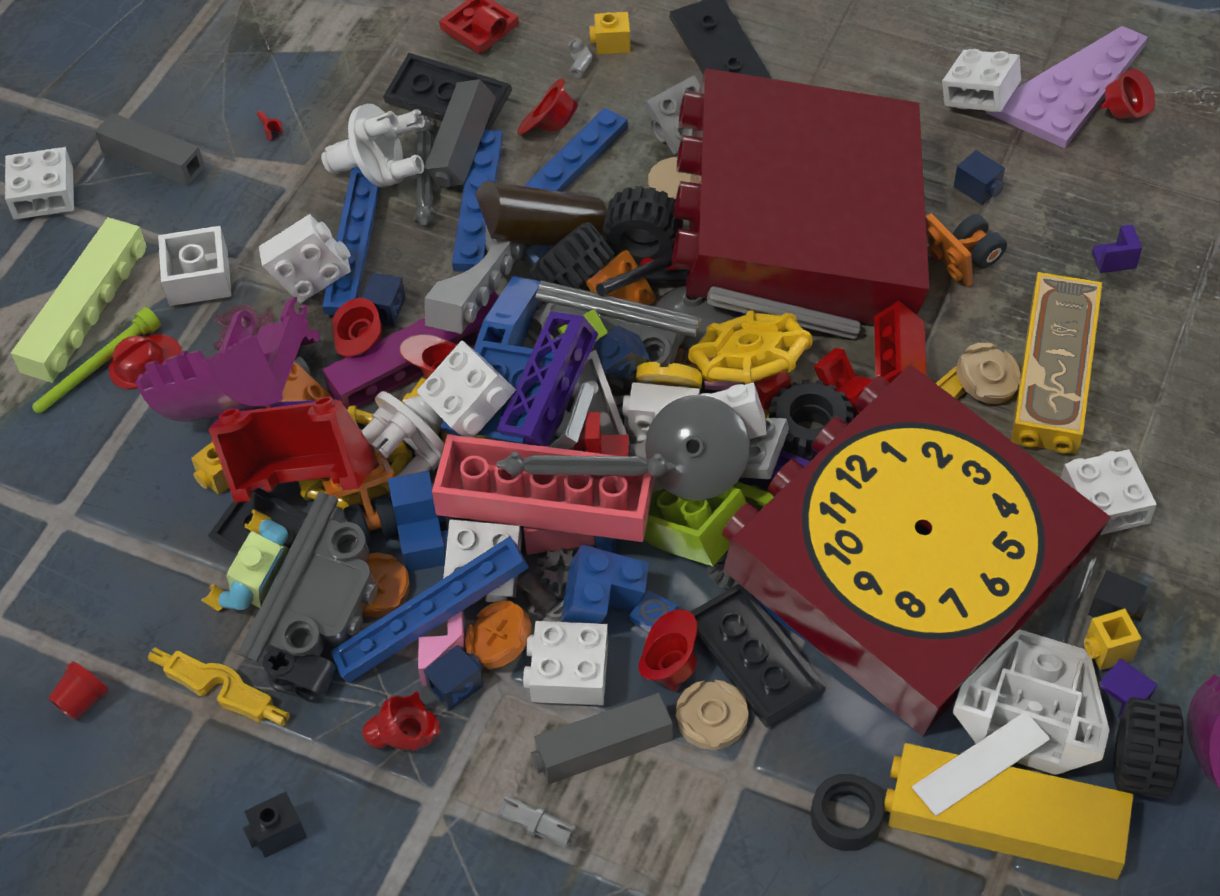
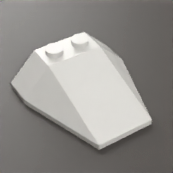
(1050, 684)

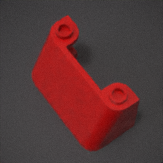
(291, 445)

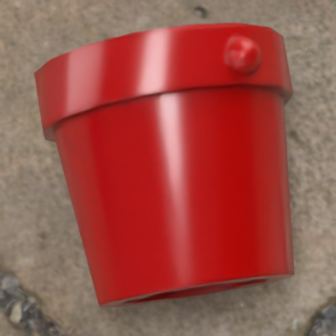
(77, 691)

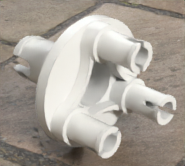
(376, 146)
(407, 421)

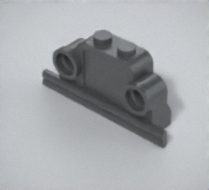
(658, 328)
(317, 590)

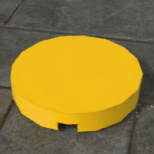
(673, 375)

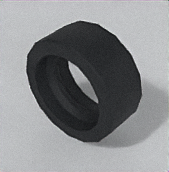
(847, 785)

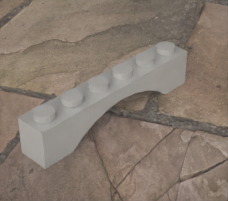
(458, 299)

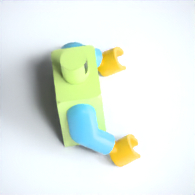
(253, 567)

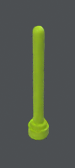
(144, 323)

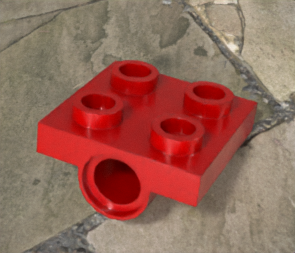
(479, 23)

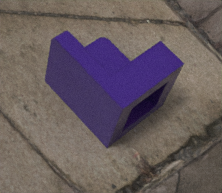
(1119, 255)
(1126, 682)

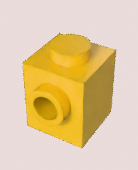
(611, 33)
(209, 470)
(1112, 638)

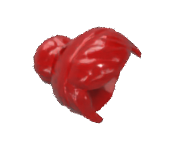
(402, 716)

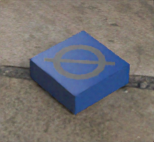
(650, 609)

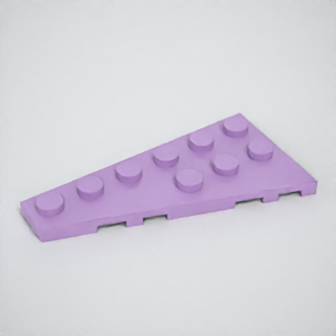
(1067, 94)

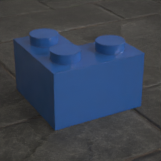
(417, 523)
(600, 581)

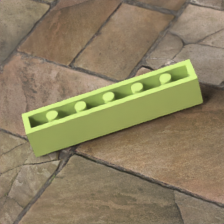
(79, 300)

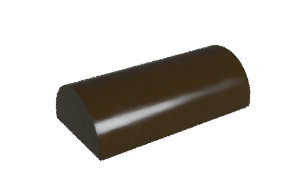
(536, 213)

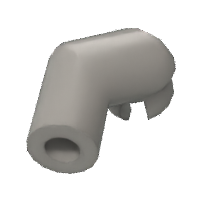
(581, 56)

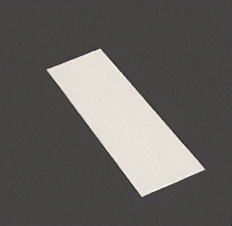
(980, 763)

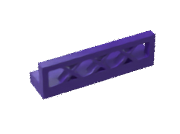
(556, 379)

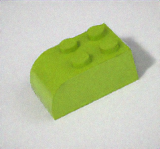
(692, 526)

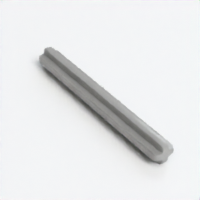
(805, 317)

